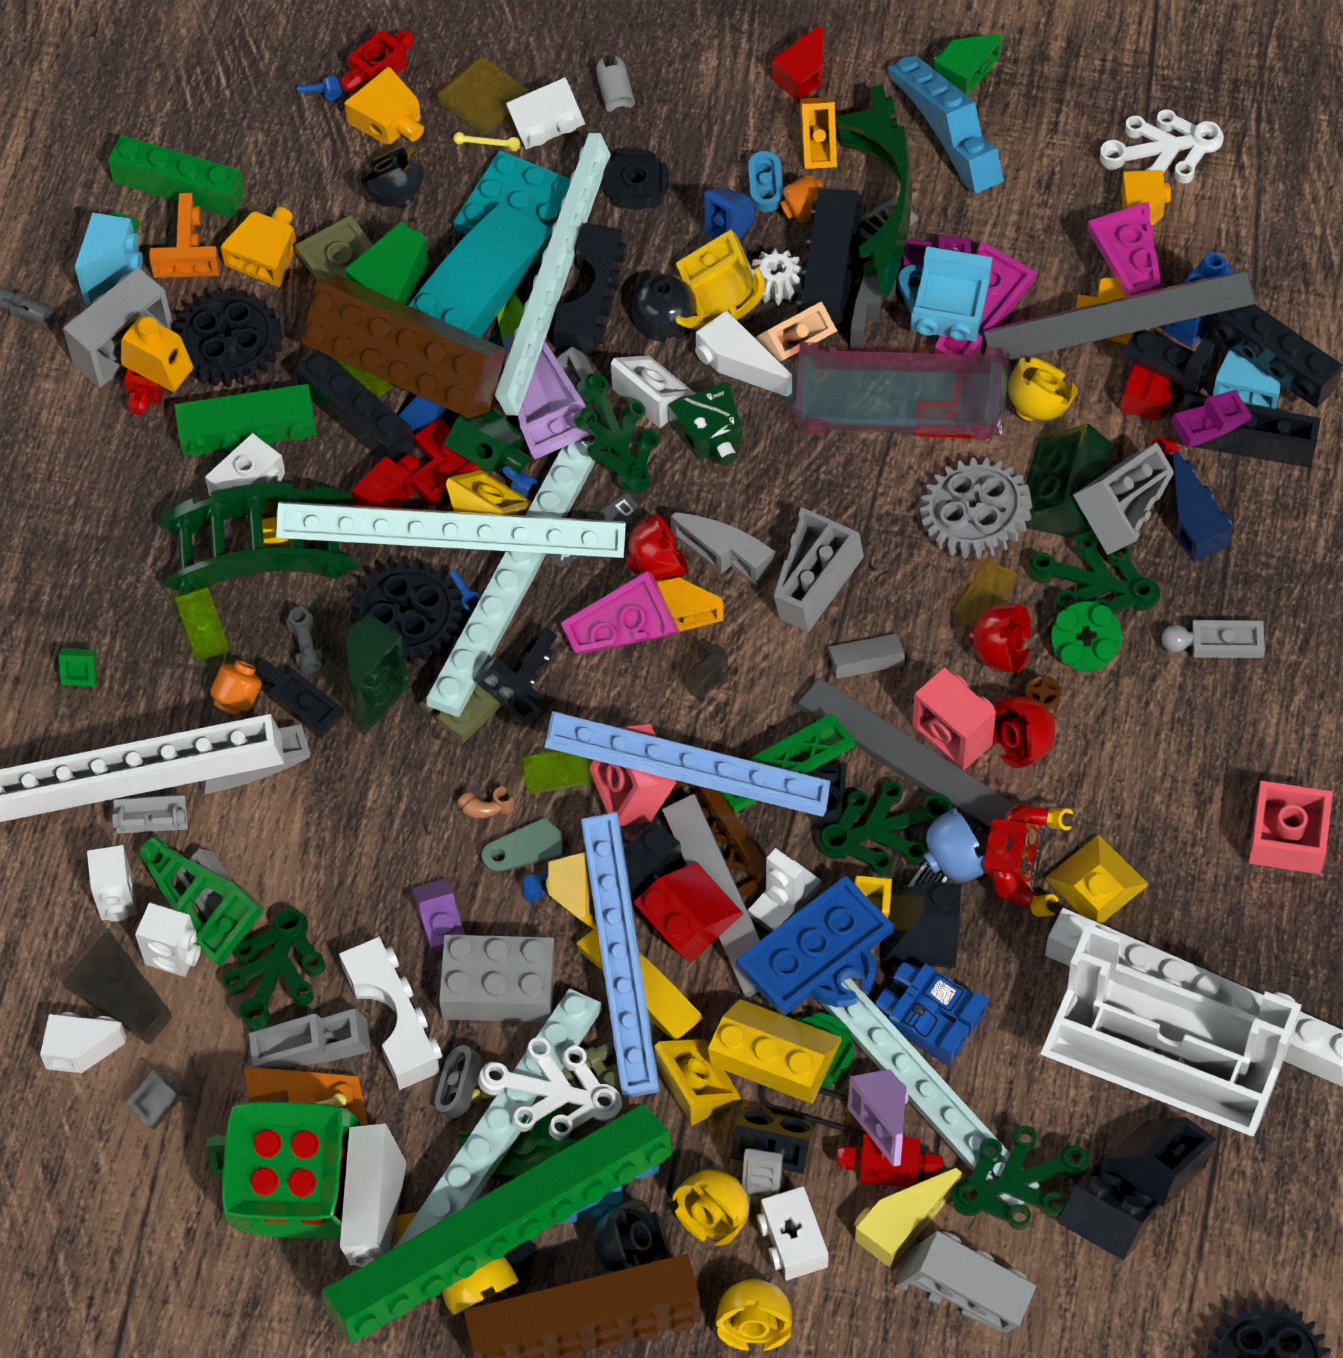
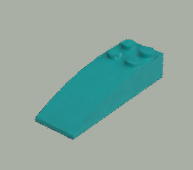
(484, 270)

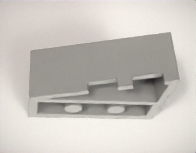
(1123, 497)
(816, 568)
(968, 1280)

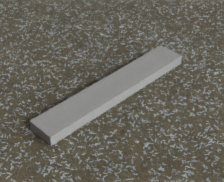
(700, 846)

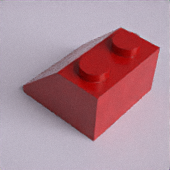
(688, 909)

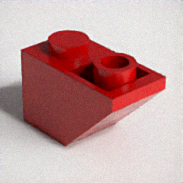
(800, 66)

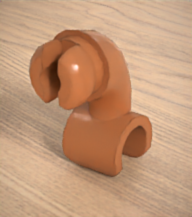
(476, 808)

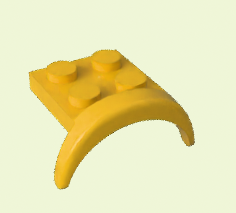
(720, 281)

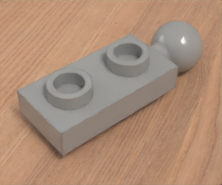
(1217, 639)

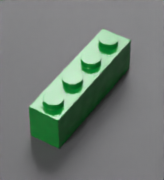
(170, 172)
(230, 420)

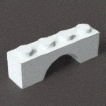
(373, 976)

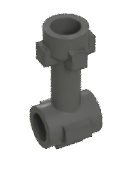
(300, 625)

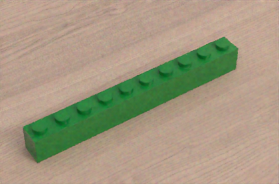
(496, 1223)

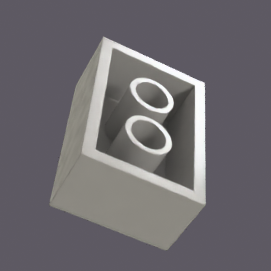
(98, 331)
(497, 978)

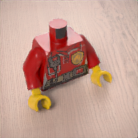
(1015, 854)

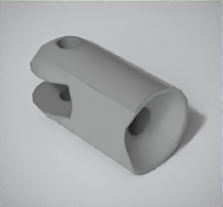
(614, 84)

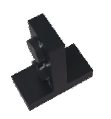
(1171, 360)
(513, 685)

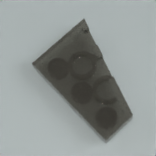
(118, 989)

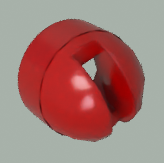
(1167, 446)

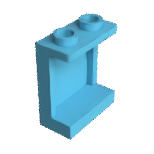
(951, 294)

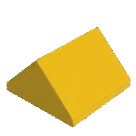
(692, 1080)

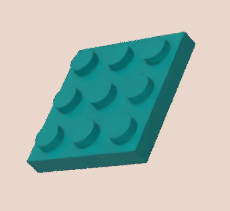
(519, 185)

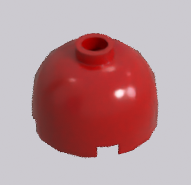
(655, 551)
(1001, 637)
(1023, 730)

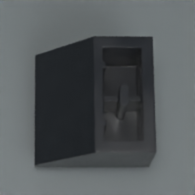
(1162, 1156)
(1108, 1211)

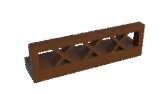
(731, 834)

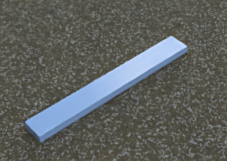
(687, 763)
(620, 955)

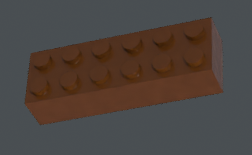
(403, 346)
(588, 1313)

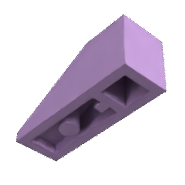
(879, 1107)

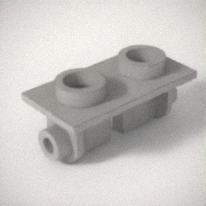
(150, 814)

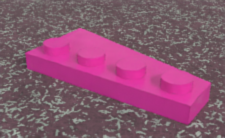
(1006, 287)

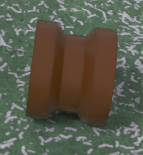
(1044, 688)

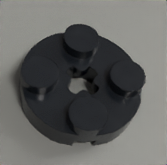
(636, 195)

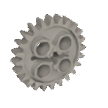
(976, 508)

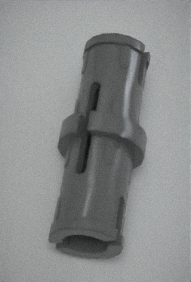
(37, 311)

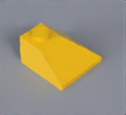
(484, 494)
(1096, 881)

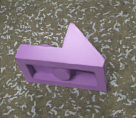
(437, 912)

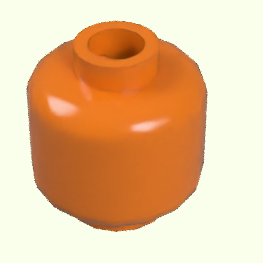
(799, 198)
(235, 687)

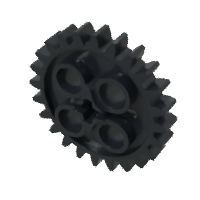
(230, 337)
(408, 610)
(1268, 1330)

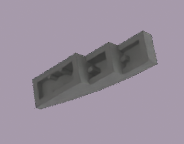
(866, 308)

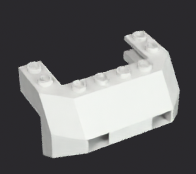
(1168, 1038)

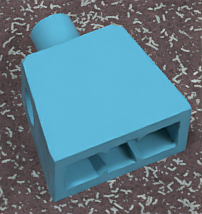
(1250, 382)

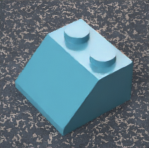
(106, 255)

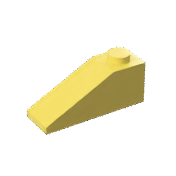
(901, 1217)

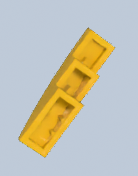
(665, 1003)

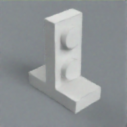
(786, 893)

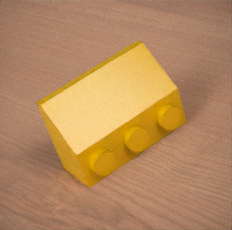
(773, 1050)

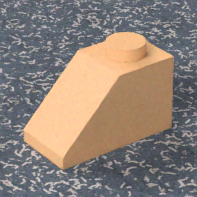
(806, 326)

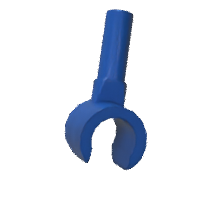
(330, 87)
(520, 482)
(467, 596)
(533, 887)

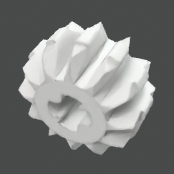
(780, 274)

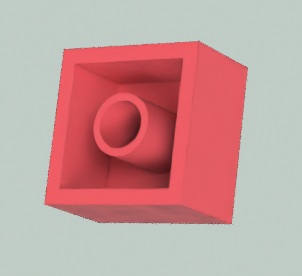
(954, 718)
(630, 792)
(1290, 827)

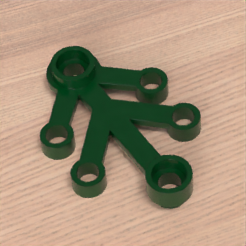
(631, 470)
(1099, 580)
(880, 829)
(272, 965)
(1016, 1182)

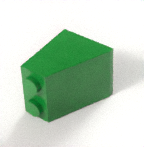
(394, 264)

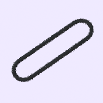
(811, 1118)

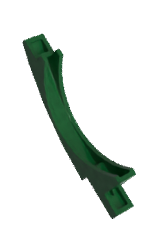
(882, 138)

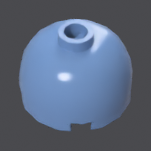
(953, 848)

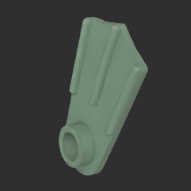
(525, 846)

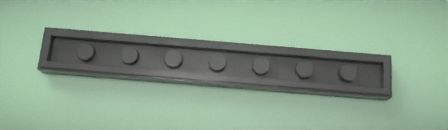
(1123, 315)
(908, 756)

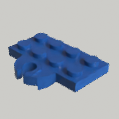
(819, 951)

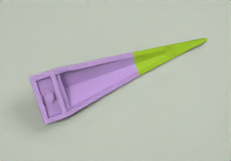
(550, 397)

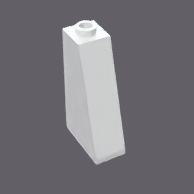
(371, 1193)

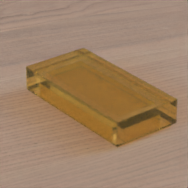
(987, 589)

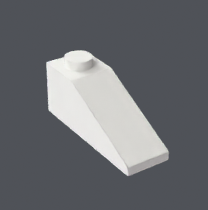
(739, 355)

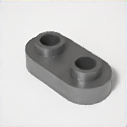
(457, 1081)

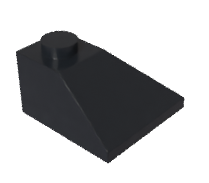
(924, 925)

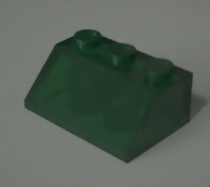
(1058, 470)
(375, 669)

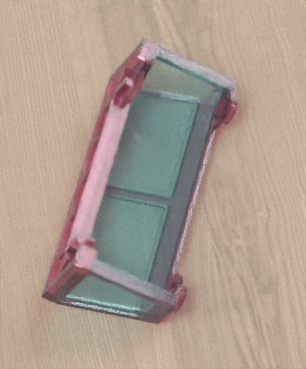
(901, 391)

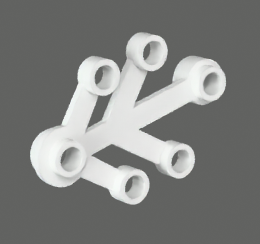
(1164, 144)
(556, 1090)

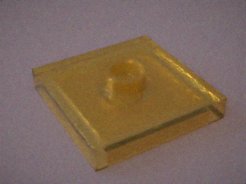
(481, 95)

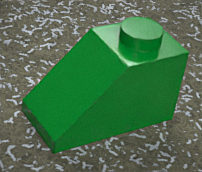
(968, 60)

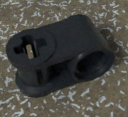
(837, 779)

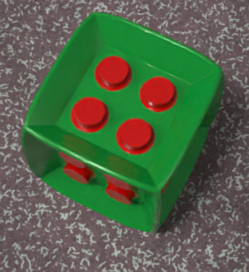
(286, 1168)

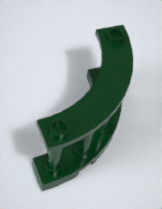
(251, 501)

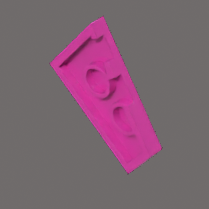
(1128, 248)
(622, 618)

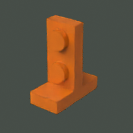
(187, 257)

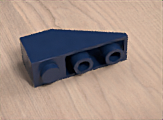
(1197, 518)

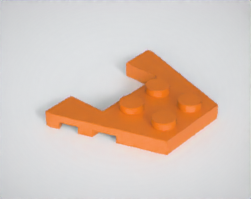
(305, 1087)

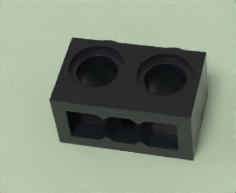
(775, 1134)

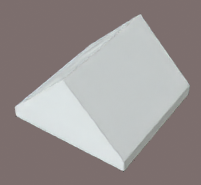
(649, 383)

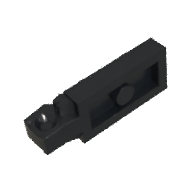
(300, 698)

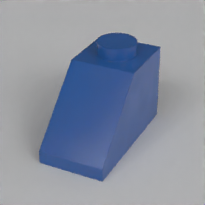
(727, 211)

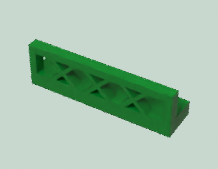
(801, 752)

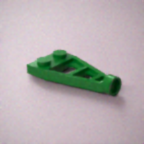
(231, 918)

